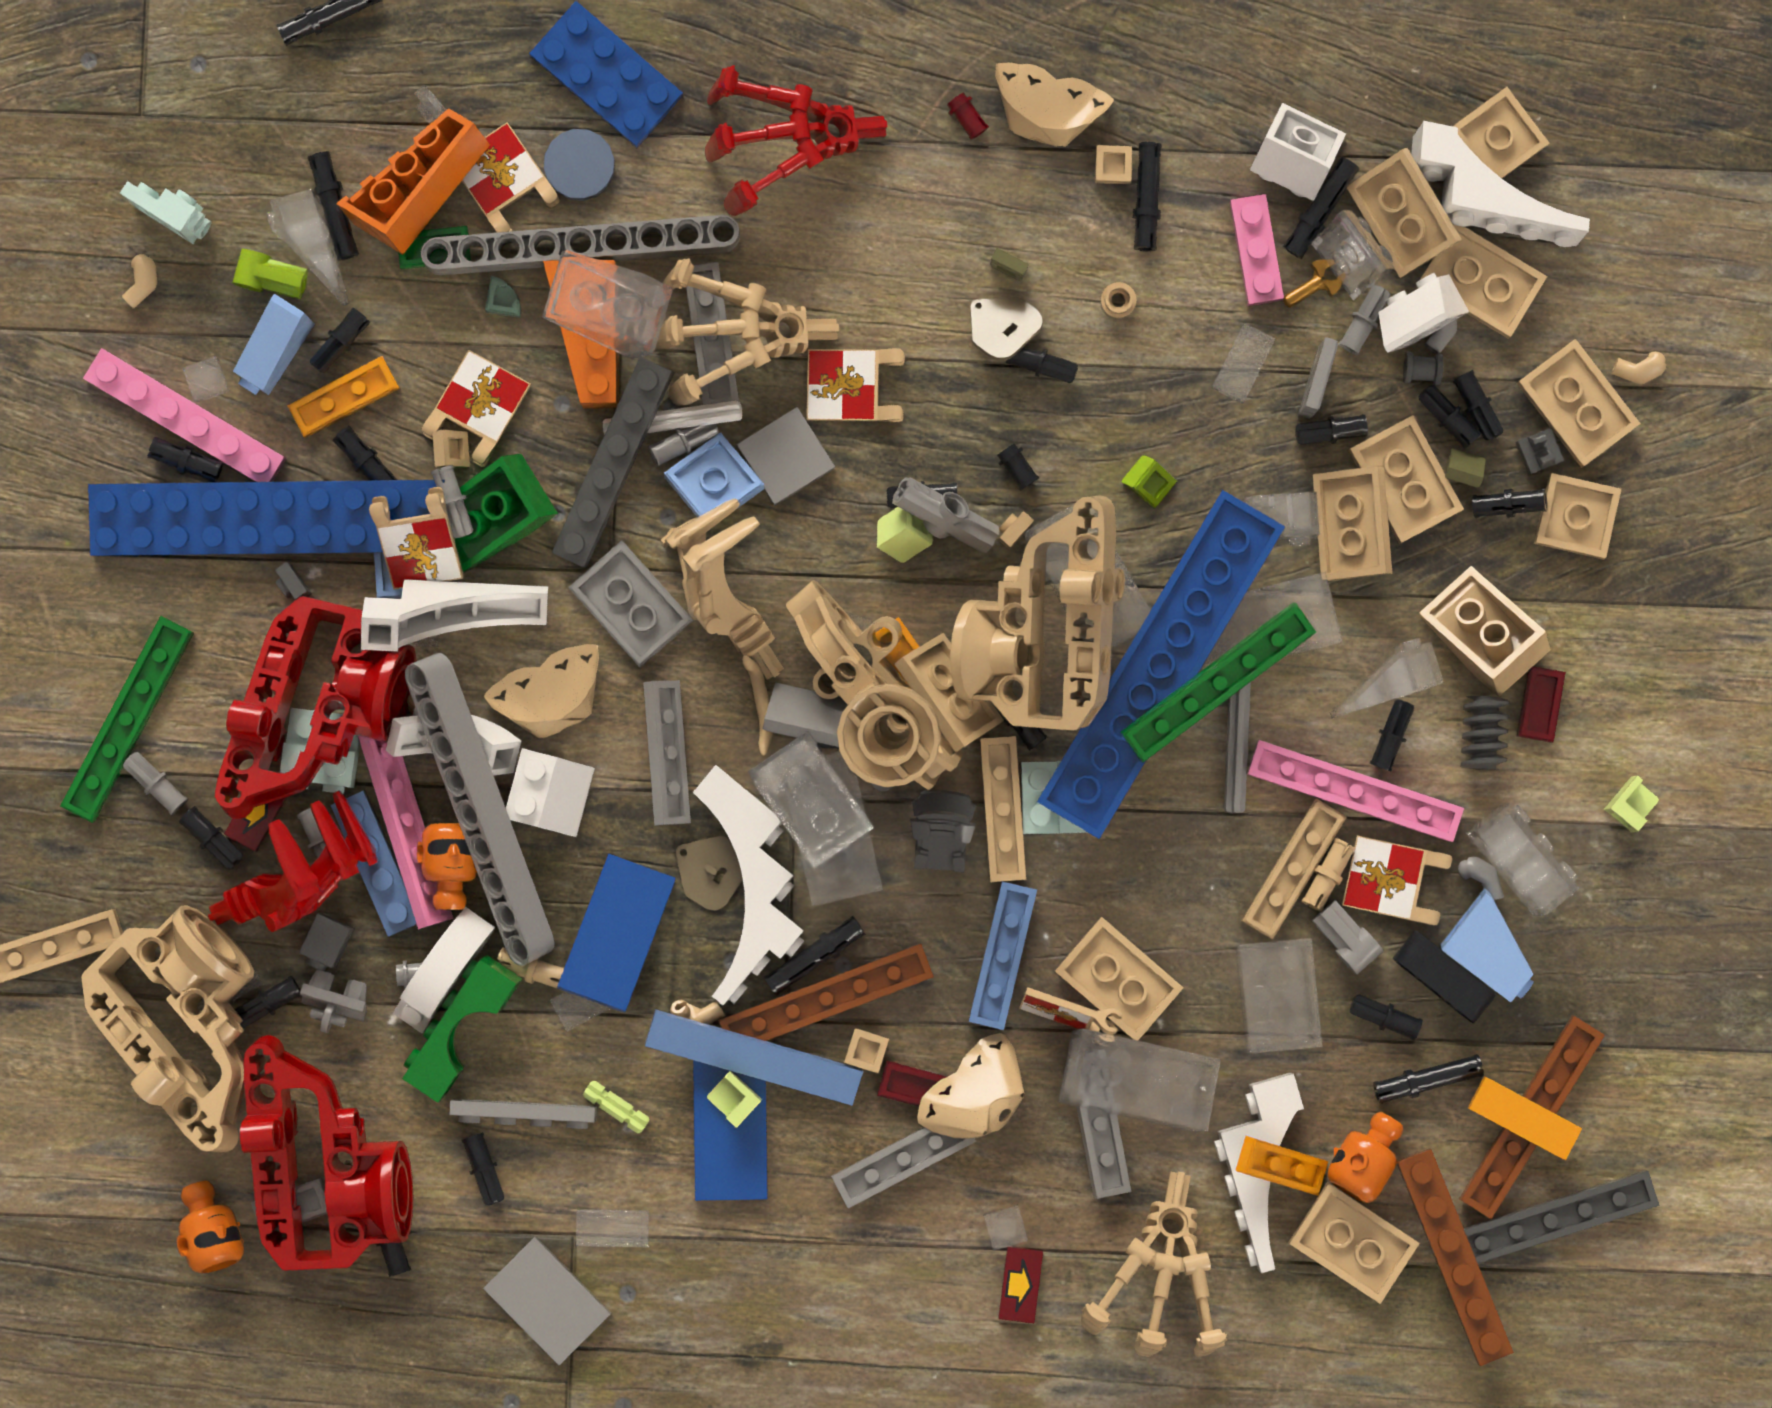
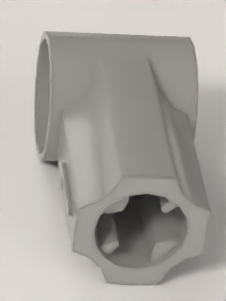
(1353, 944)

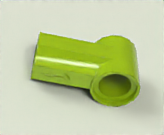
(259, 272)

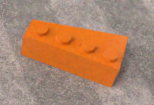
(416, 181)
(592, 365)

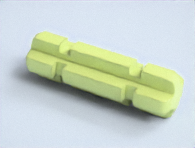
(616, 1106)

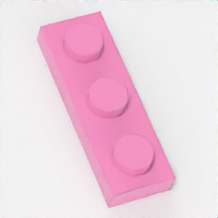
(1256, 250)

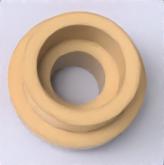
(1118, 289)

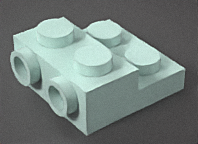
(174, 211)
(330, 775)
(1036, 817)

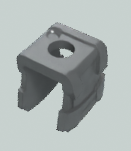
(942, 829)

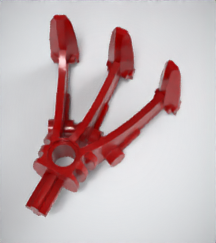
(803, 109)
(301, 888)

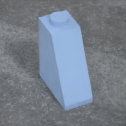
(272, 345)
(1488, 949)

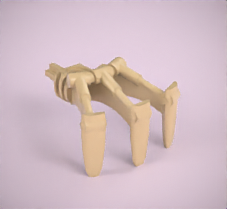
(687, 388)
(707, 589)
(1150, 1341)

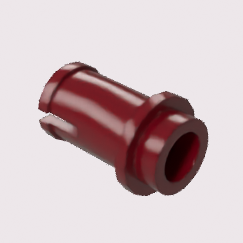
(967, 115)

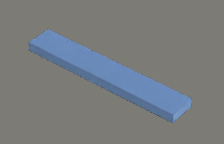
(753, 1057)

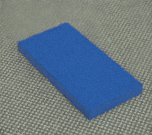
(616, 933)
(728, 1158)

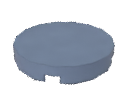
(579, 164)

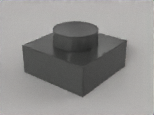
(290, 582)

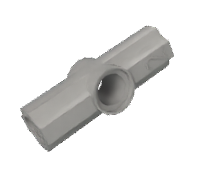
(945, 515)

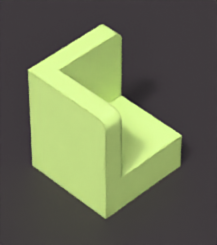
(902, 535)
(1632, 804)
(734, 1098)

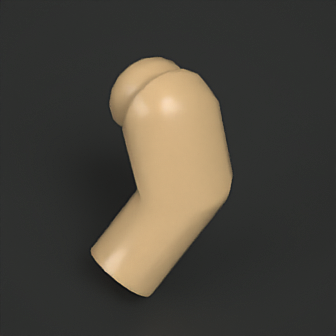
(145, 280)
(1643, 371)
(705, 1015)

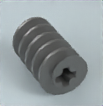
(1484, 733)

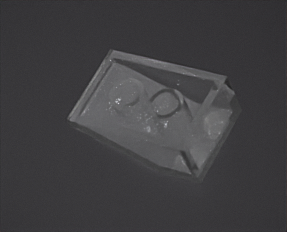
(303, 227)
(1353, 253)
(608, 304)
(1399, 675)
(810, 799)

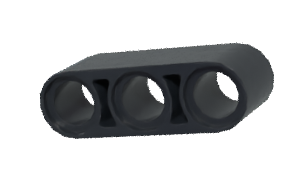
(1444, 976)

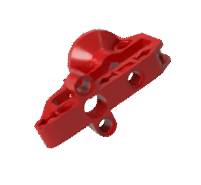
(365, 685)
(369, 1193)

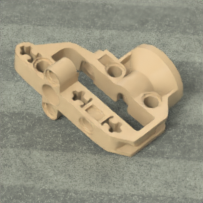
(995, 651)
(873, 697)
(193, 964)

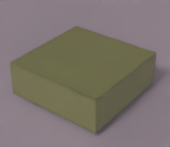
(1008, 264)
(1465, 468)

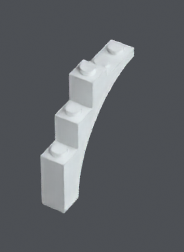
(764, 879)

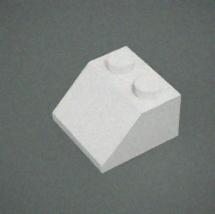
(1297, 152)
(1420, 312)
(549, 792)

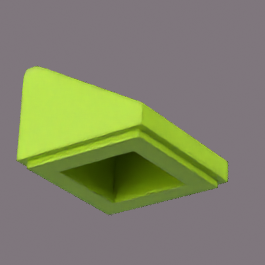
(1149, 481)

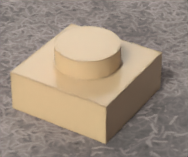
(1113, 164)
(451, 449)
(1014, 529)
(866, 1050)

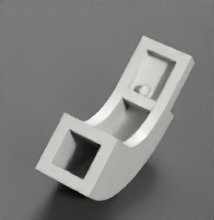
(500, 745)
(442, 969)

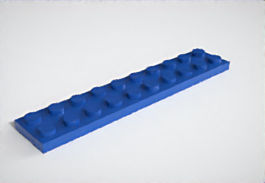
(245, 516)
(1162, 658)

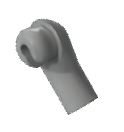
(1441, 337)
(1482, 872)

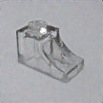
(1294, 511)

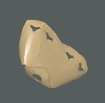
(1047, 109)
(553, 695)
(976, 1092)

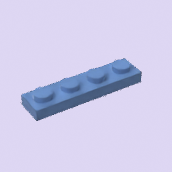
(384, 877)
(1002, 955)

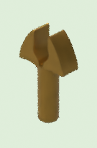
(1313, 285)

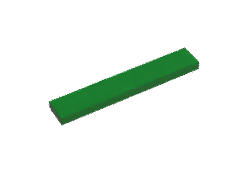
(1218, 682)
(127, 719)

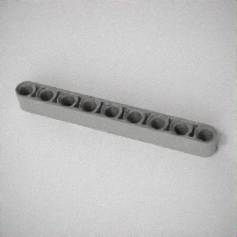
(565, 236)
(479, 808)

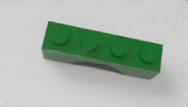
(437, 1064)

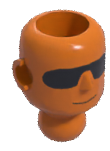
(448, 862)
(1365, 1161)
(210, 1232)

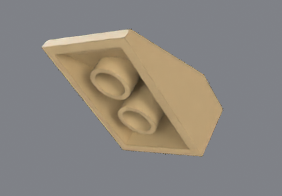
(1486, 631)

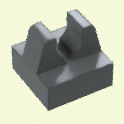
(1539, 451)

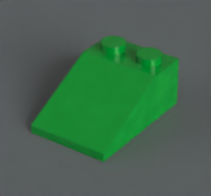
(503, 508)

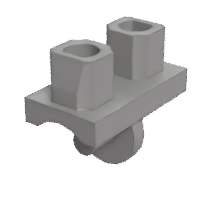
(319, 995)

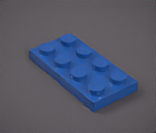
(606, 74)

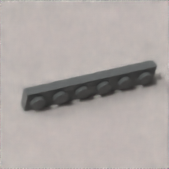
(613, 462)
(1562, 1216)

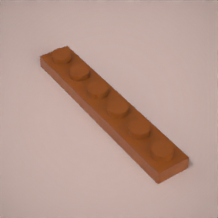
(832, 995)
(1547, 1089)
(1454, 1257)

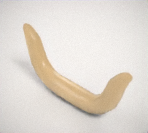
(761, 700)

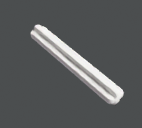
(692, 416)

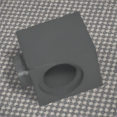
(326, 942)

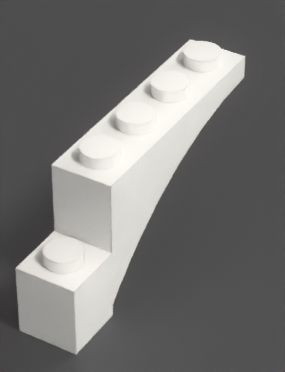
(1483, 199)
(445, 607)
(1275, 1104)

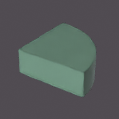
(502, 299)

